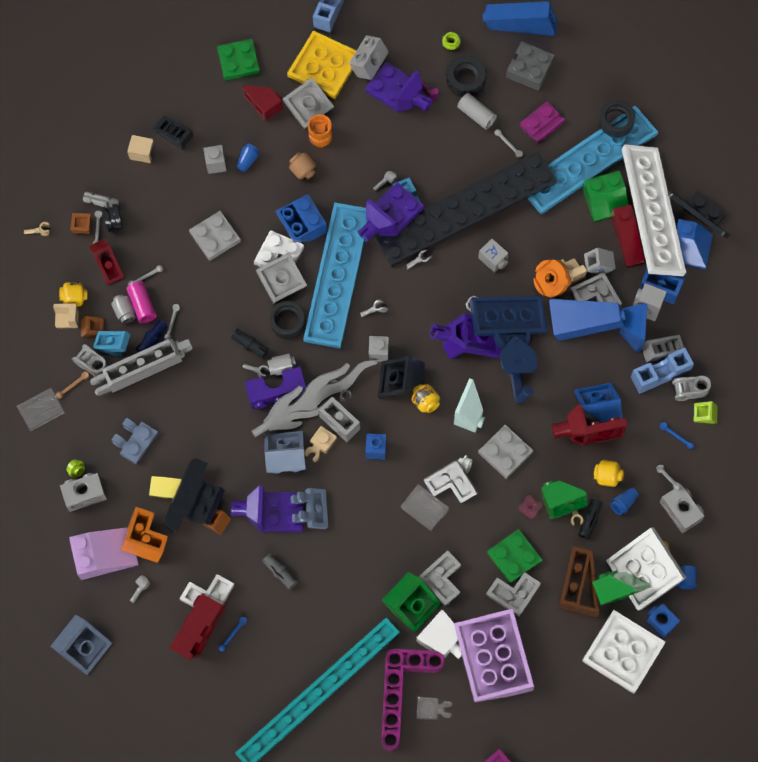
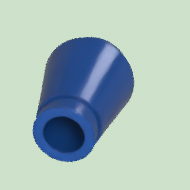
(247, 157)
(624, 501)

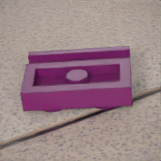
(542, 122)

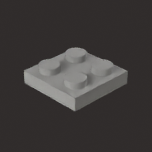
(307, 102)
(214, 235)
(281, 278)
(505, 451)

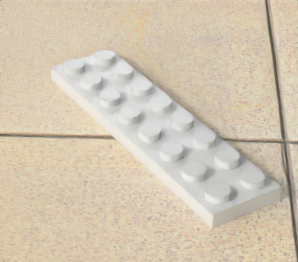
(653, 211)

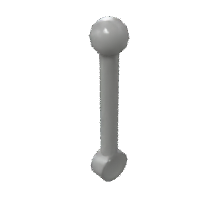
(519, 154)
(98, 214)
(159, 268)
(176, 308)
(660, 469)

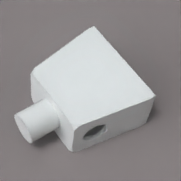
(440, 636)

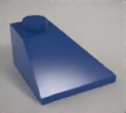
(694, 243)
(635, 326)
(600, 401)

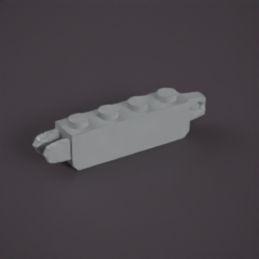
(141, 365)

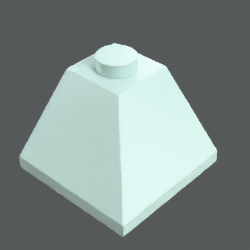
(469, 410)

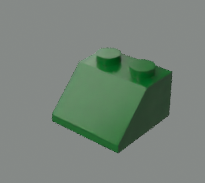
(604, 195)
(562, 498)
(617, 586)
(411, 601)

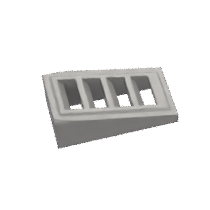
(651, 350)

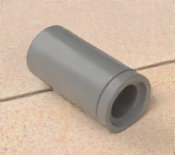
(477, 111)

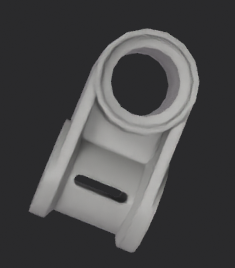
(88, 360)
(687, 388)

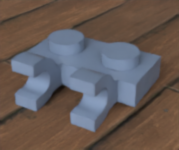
(138, 443)
(316, 508)

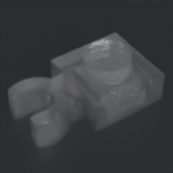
(429, 708)

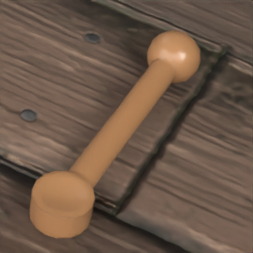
(85, 375)

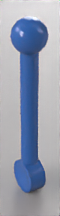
(663, 426)
(242, 621)

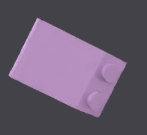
(100, 553)

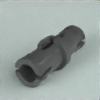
(280, 571)

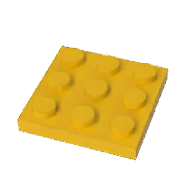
(324, 62)

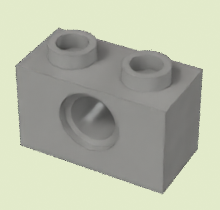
(368, 57)
(653, 298)
(339, 419)
(94, 493)
(682, 519)

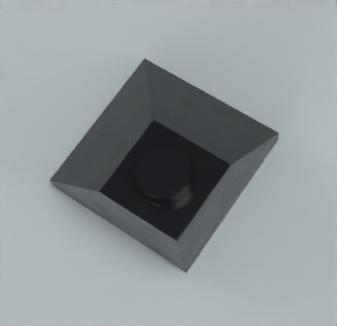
(400, 376)

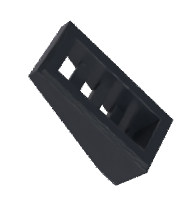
(179, 142)

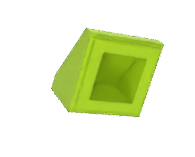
(705, 412)

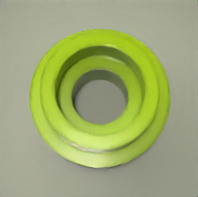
(451, 36)
(75, 468)

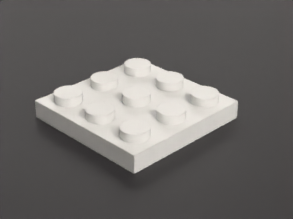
(650, 561)
(623, 651)

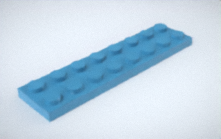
(591, 159)
(336, 277)

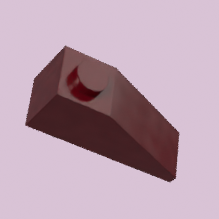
(627, 235)

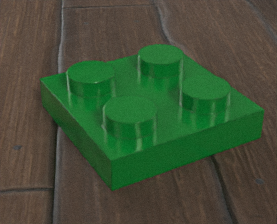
(238, 59)
(514, 556)

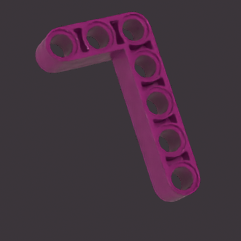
(397, 689)

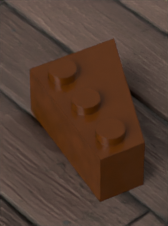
(578, 590)

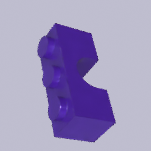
(261, 395)

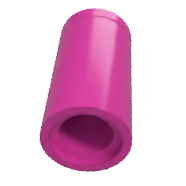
(141, 302)

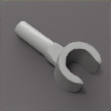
(390, 177)
(418, 259)
(376, 307)
(257, 370)
(143, 584)

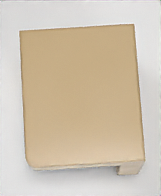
(140, 149)
(575, 271)
(66, 315)

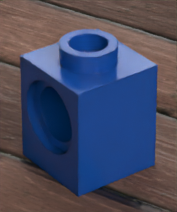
(376, 446)
(662, 629)

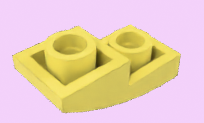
(163, 487)

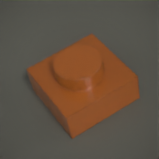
(81, 223)

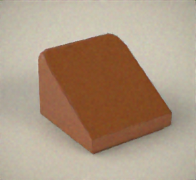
(91, 325)
(219, 522)

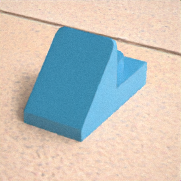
(111, 342)

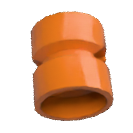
(320, 130)

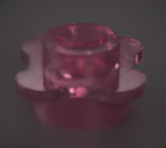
(531, 513)

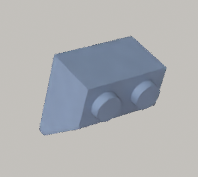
(284, 452)
(81, 644)

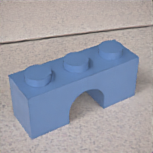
(651, 375)

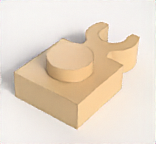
(321, 441)

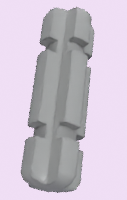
(99, 200)

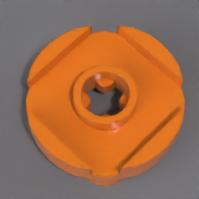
(561, 278)

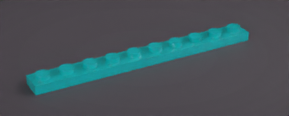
(318, 692)

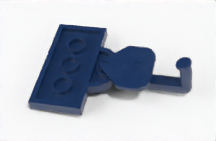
(514, 320)

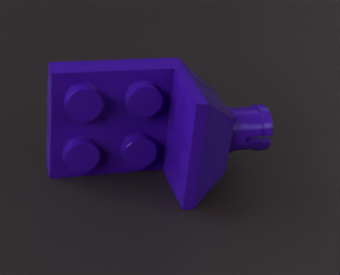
(398, 89)
(390, 213)
(459, 338)
(269, 510)

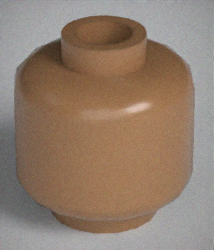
(302, 165)

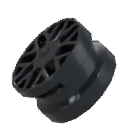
(112, 217)

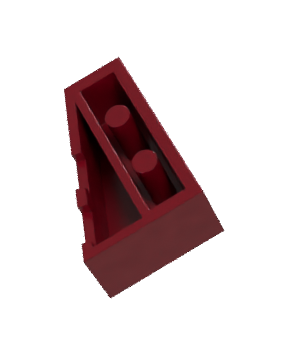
(198, 626)

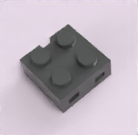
(530, 66)

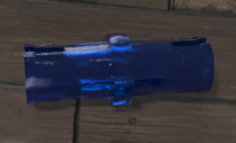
(152, 336)

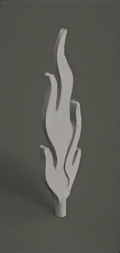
(305, 406)

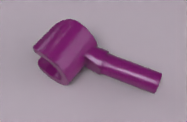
(431, 93)

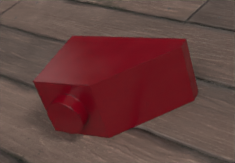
(264, 100)
(106, 261)

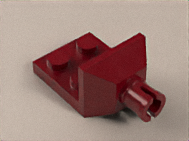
(580, 433)

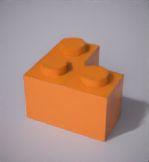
(141, 540)

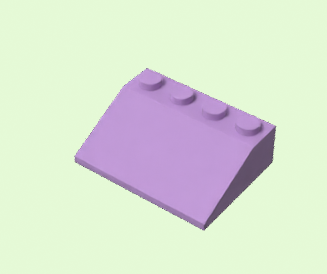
(494, 656)

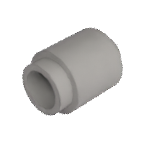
(123, 309)
(280, 364)

